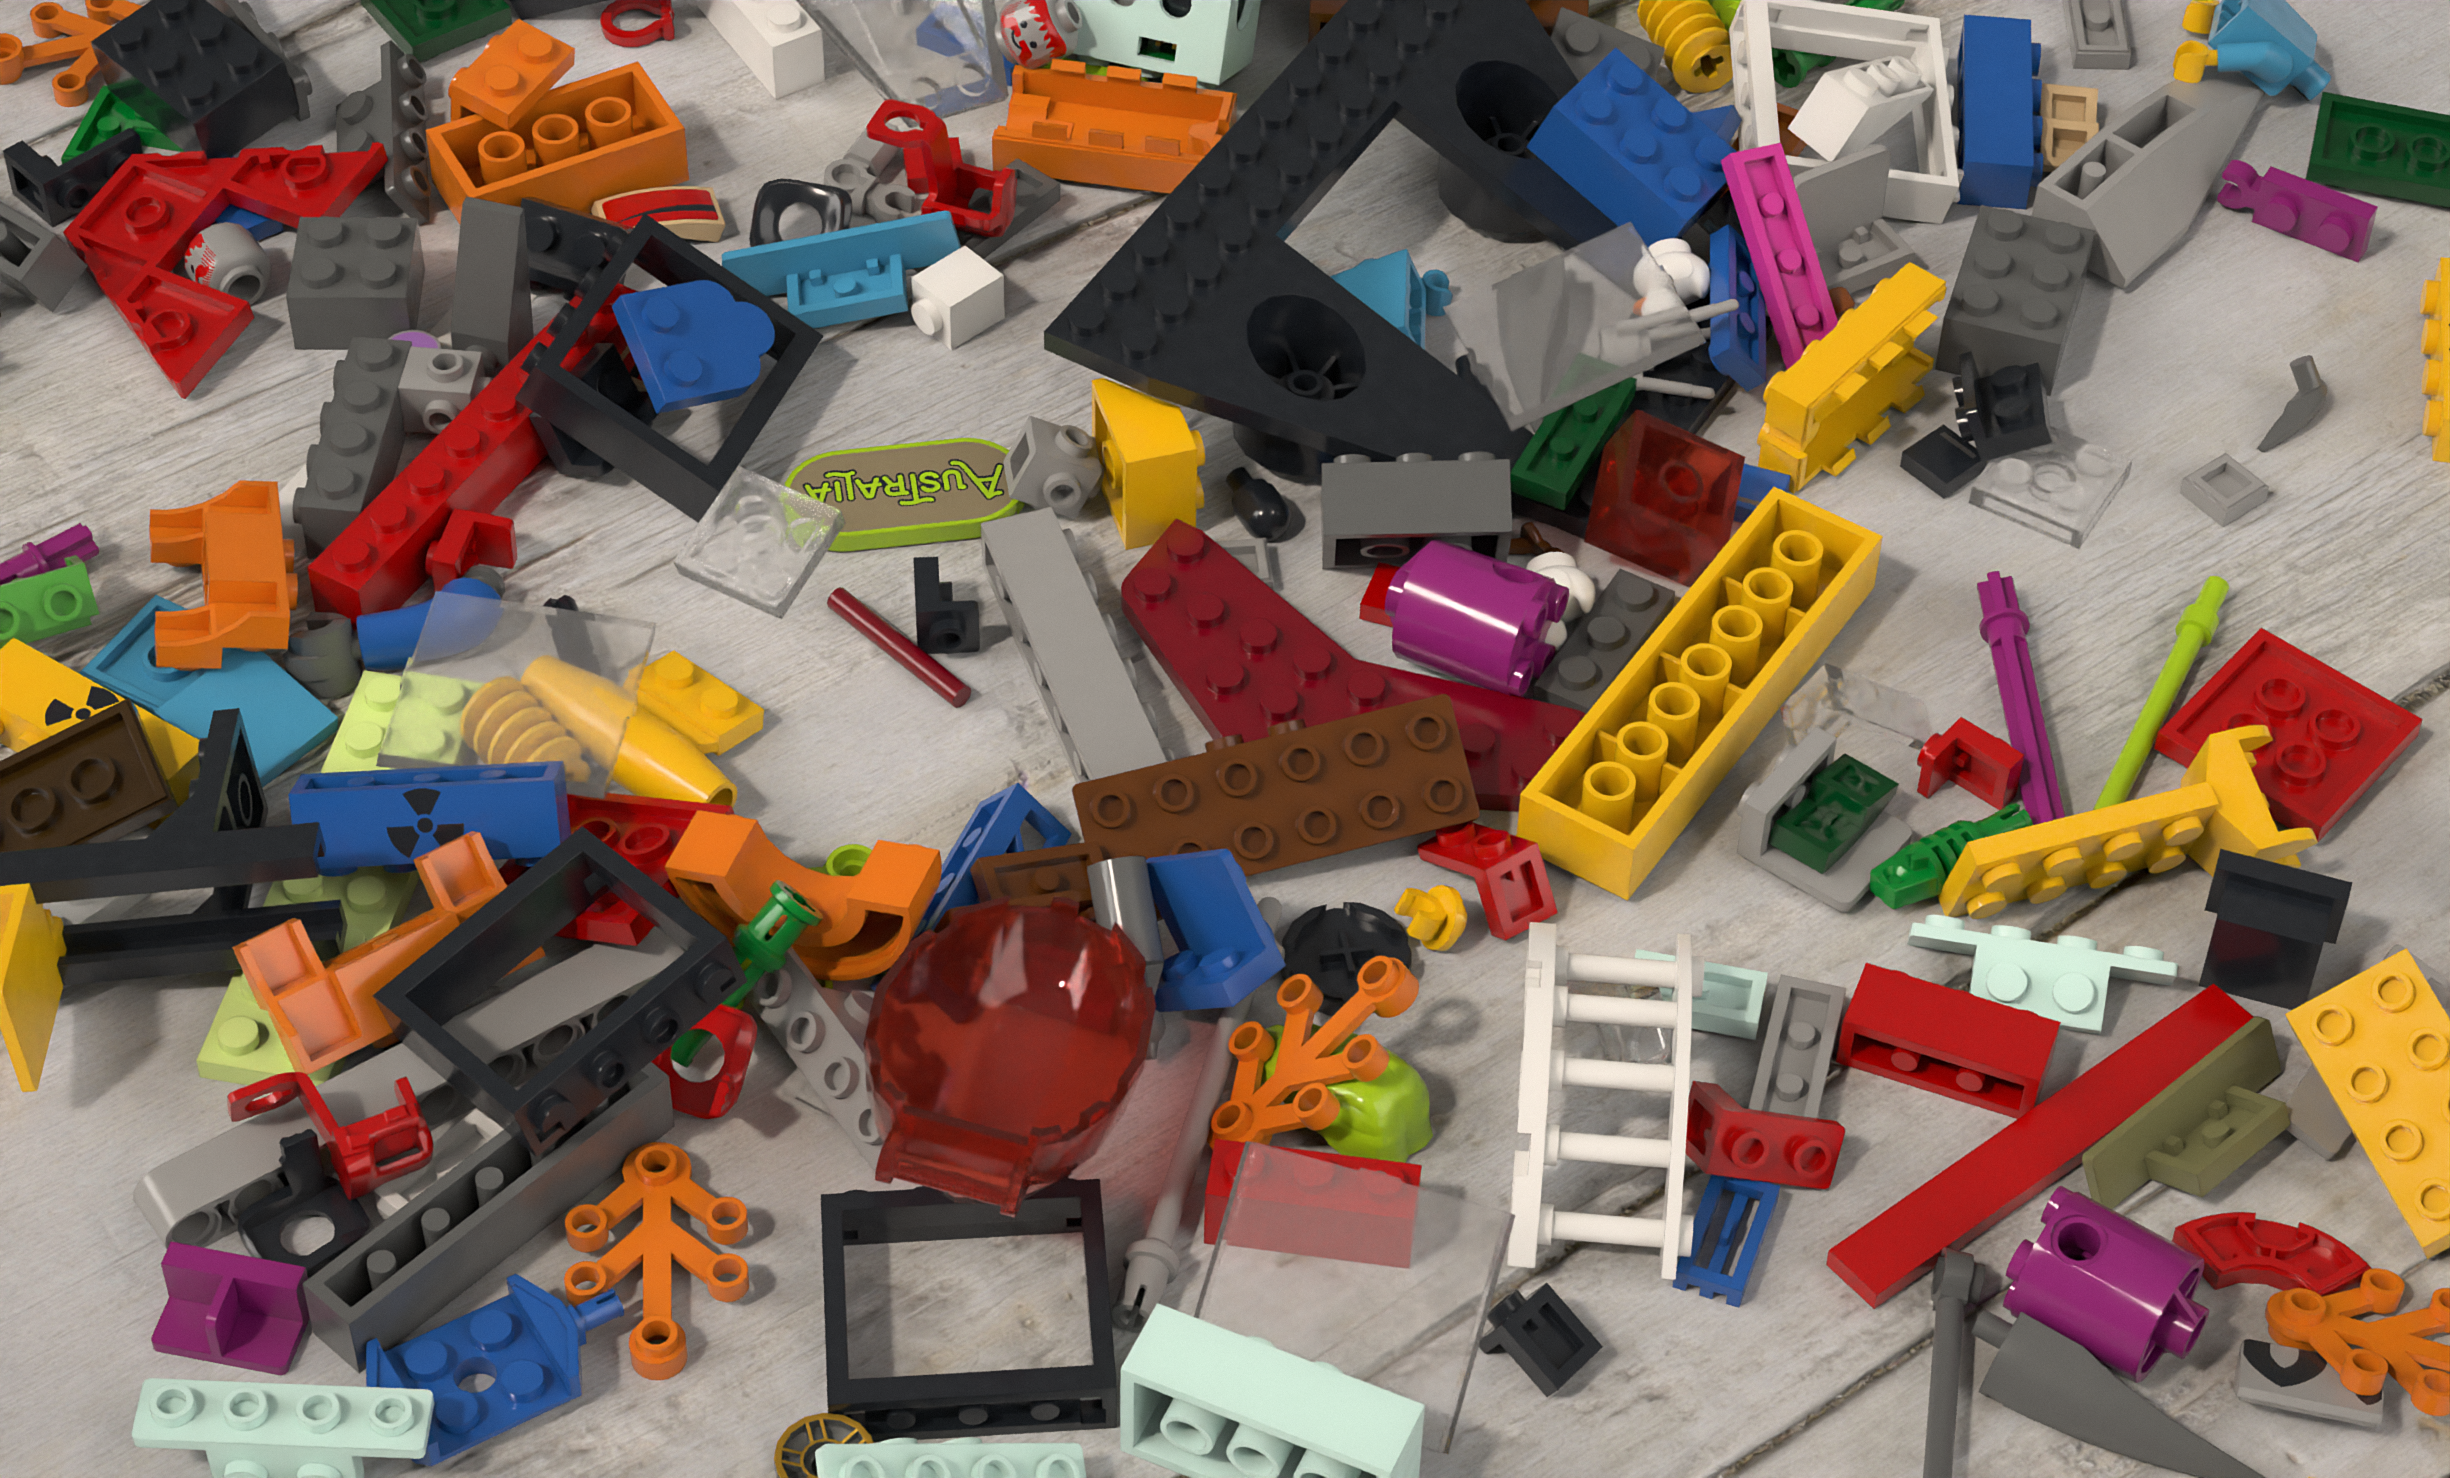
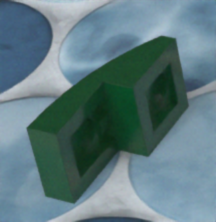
(1835, 814)

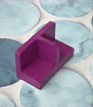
(231, 1309)

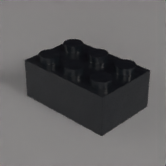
(195, 76)

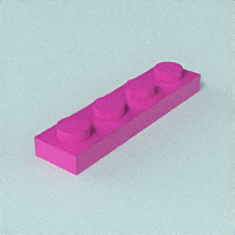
(1780, 248)

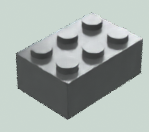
(2015, 294)
(1400, 506)

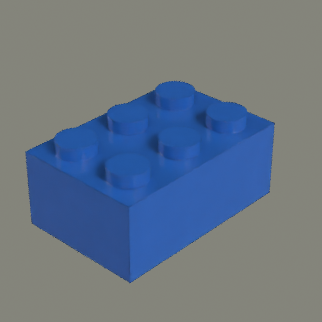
(1634, 151)

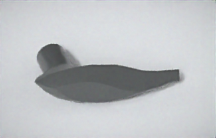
(2302, 407)

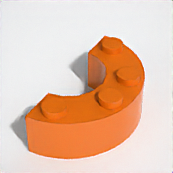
(868, 919)

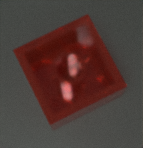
(1664, 498)

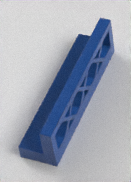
(989, 832)

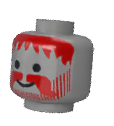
(1037, 31)
(229, 261)

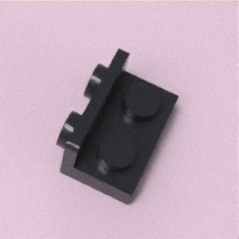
(564, 244)
(607, 374)
(2002, 410)

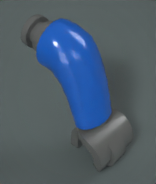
(330, 651)

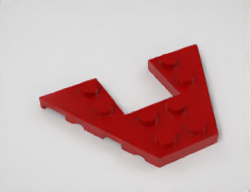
(159, 203)

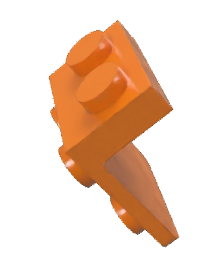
(510, 75)

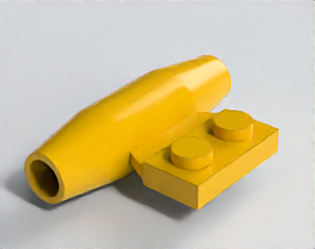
(676, 723)

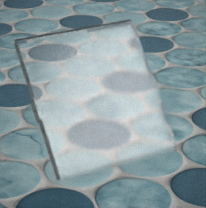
(1573, 326)
(518, 688)
(1358, 1276)

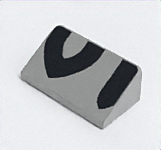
(2300, 1383)

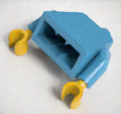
(2253, 37)

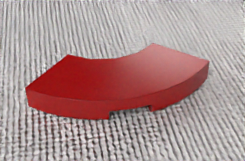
(2270, 1253)

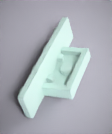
(2049, 979)
(283, 1427)
(950, 1459)

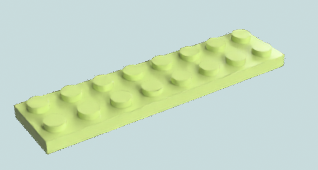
(242, 1038)

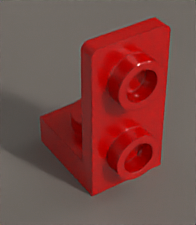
(1505, 871)
(1758, 1143)

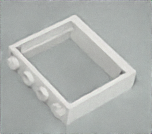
(1855, 35)

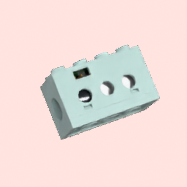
(1170, 36)

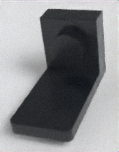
(66, 189)

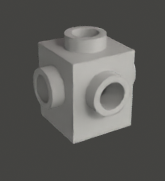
(438, 386)
(1053, 467)

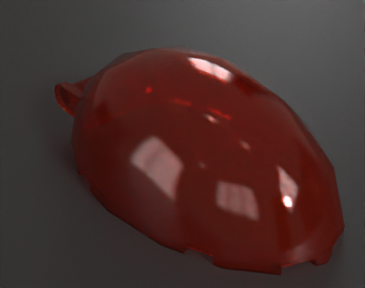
(1005, 1050)

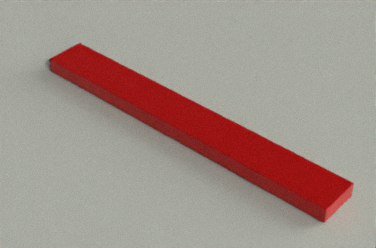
(2029, 1152)

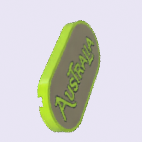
(909, 491)

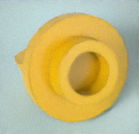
(1436, 915)

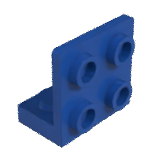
(1217, 929)

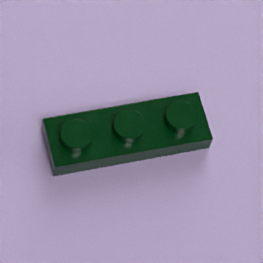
(1569, 445)

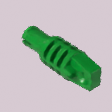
(1925, 864)

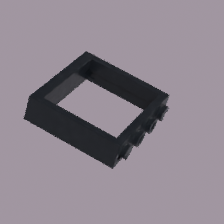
(618, 434)
(511, 930)
(969, 1401)

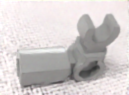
(859, 177)

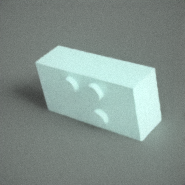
(1248, 1410)

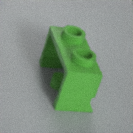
(47, 603)

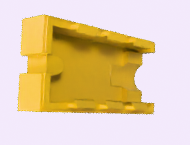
(1850, 380)
(2387, 1067)

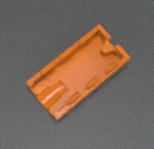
(1111, 125)

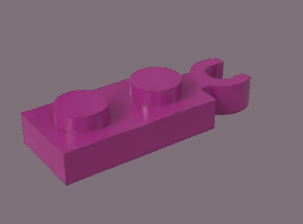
(2300, 209)

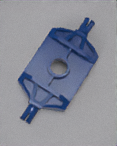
(519, 1340)

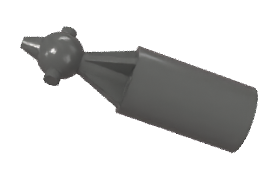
(1124, 896)

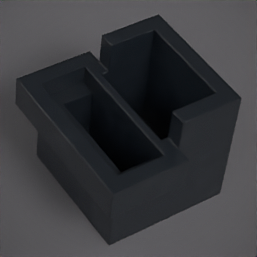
(2270, 928)

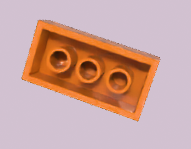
(567, 149)

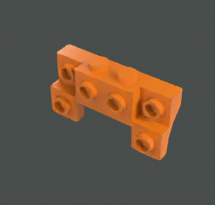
(244, 576)
(330, 1005)

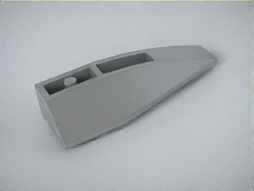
(2149, 171)

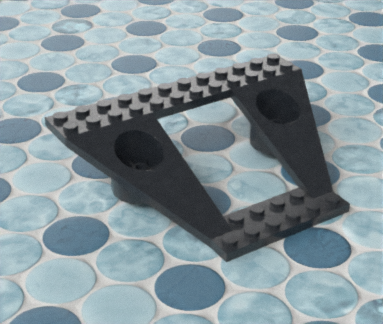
(1250, 331)

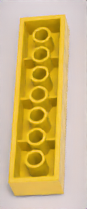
(1698, 692)

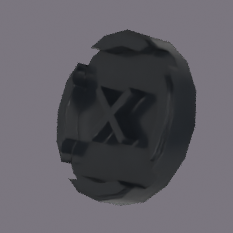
(1335, 946)

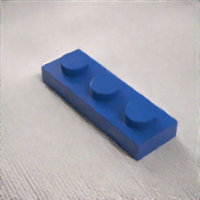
(1739, 335)

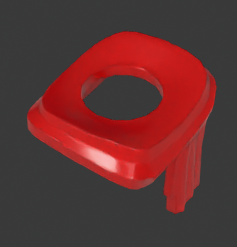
(718, 1095)

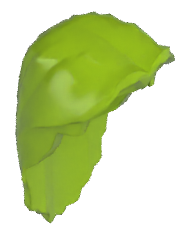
(1375, 1117)

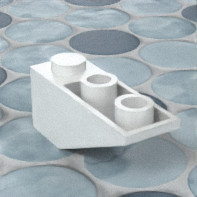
(1858, 105)

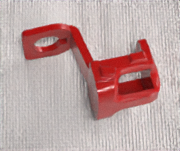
(949, 180)
(357, 1145)

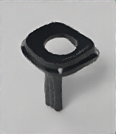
(777, 195)
(306, 1194)

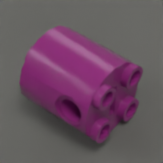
(1474, 617)
(2108, 1285)

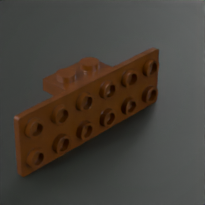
(1291, 793)

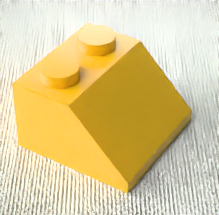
(1146, 462)

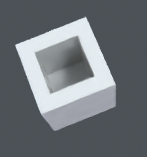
(957, 298)

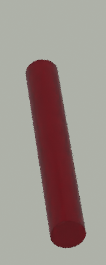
(899, 647)

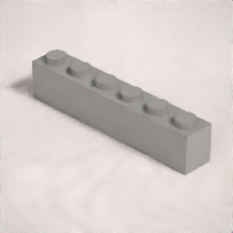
(1069, 646)

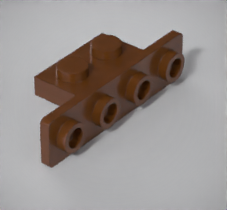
(1036, 878)

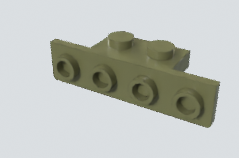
(2196, 1125)

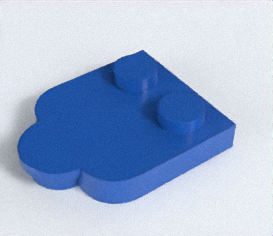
(693, 342)

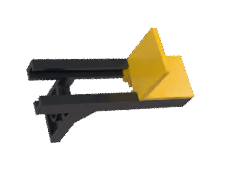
(206, 843)

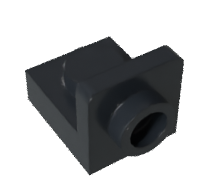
(940, 622)
(1540, 1337)

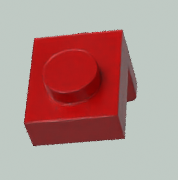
(470, 541)
(1972, 761)

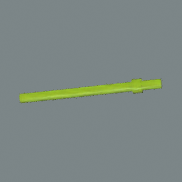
(2193, 631)

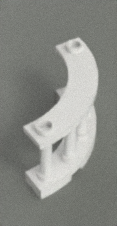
(1547, 1069)

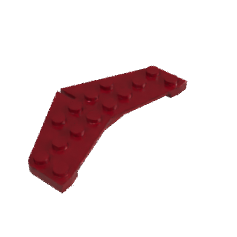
(1258, 663)

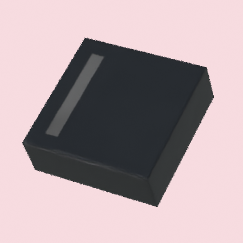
(1942, 461)

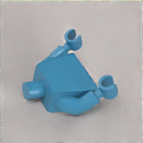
(1398, 292)

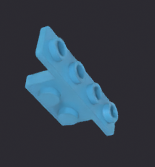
(847, 271)

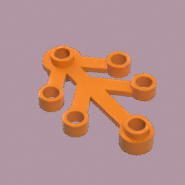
(51, 21)
(1305, 1062)
(656, 1244)
(2390, 1345)

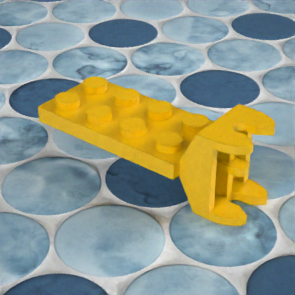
(2209, 812)

